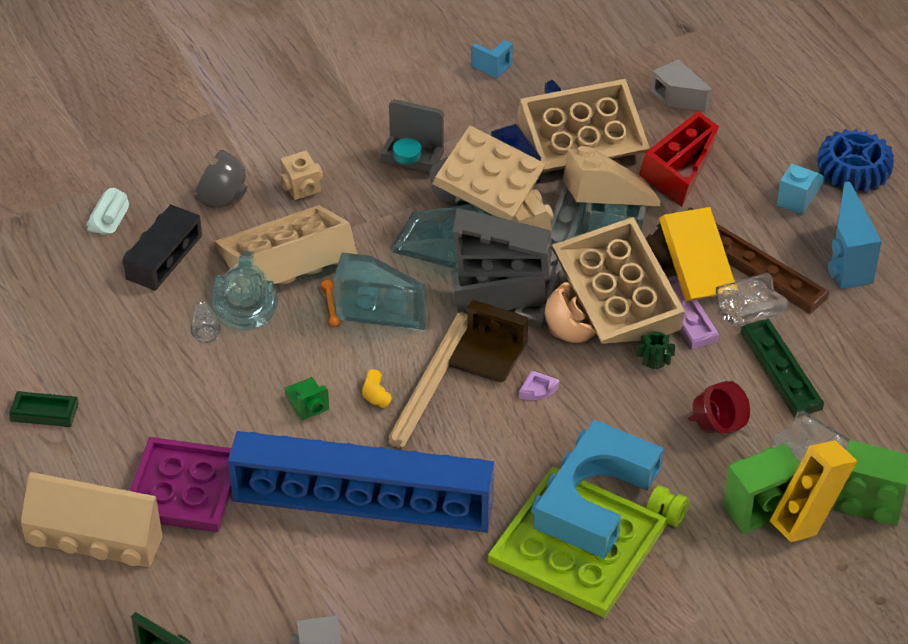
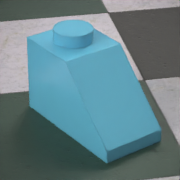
(798, 188)

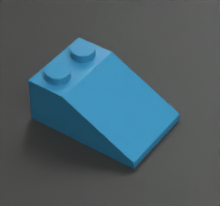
(855, 243)

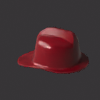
(721, 408)

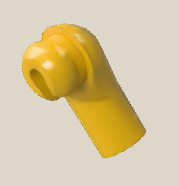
(373, 391)

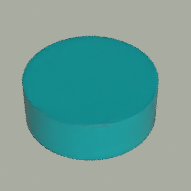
(407, 151)

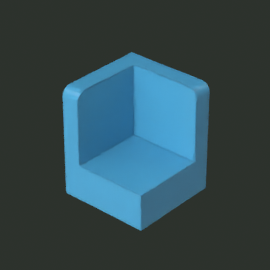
(494, 61)

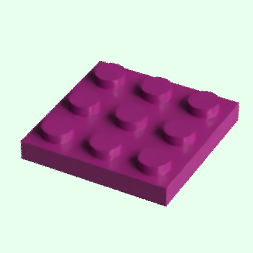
(187, 480)

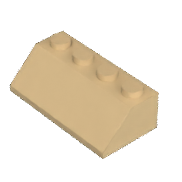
(91, 520)

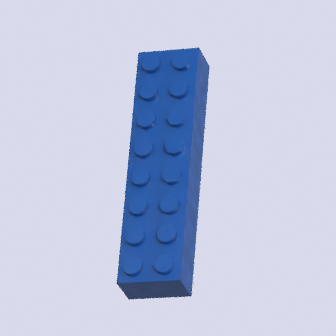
(362, 481)

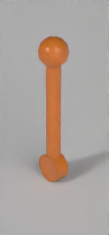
(327, 287)

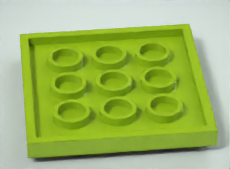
(572, 571)

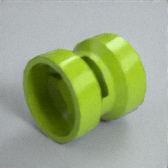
(668, 505)

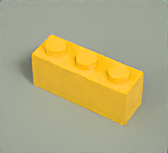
(813, 490)

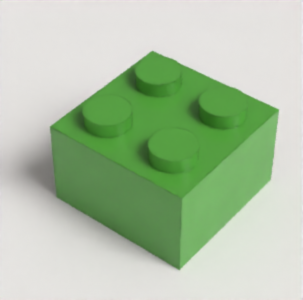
(875, 484)
(757, 486)

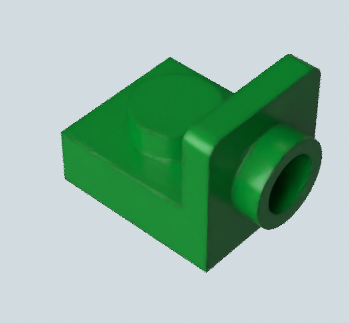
(307, 398)

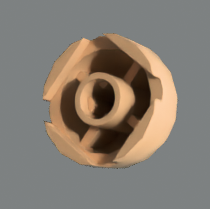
(567, 317)

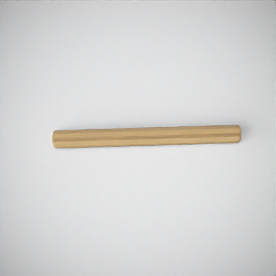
(428, 383)

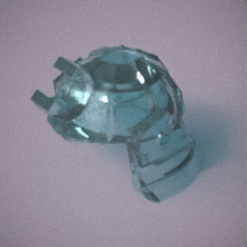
(244, 295)

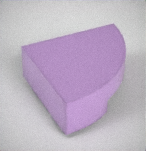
(538, 386)

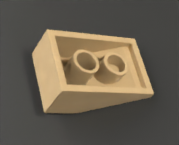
(599, 179)

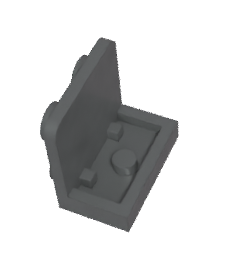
(417, 123)

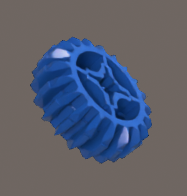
(855, 159)

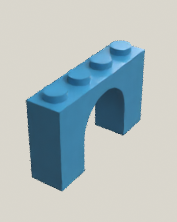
(597, 452)

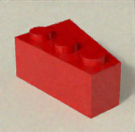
(679, 157)

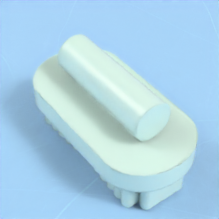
(108, 212)

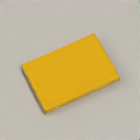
(696, 252)

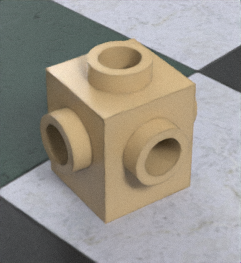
(300, 175)

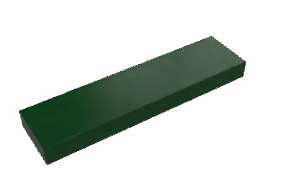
(781, 367)

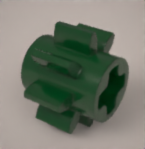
(655, 350)

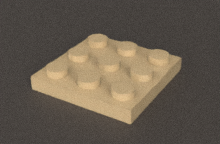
(489, 174)

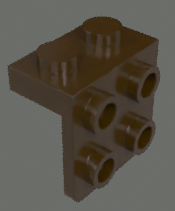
(491, 341)

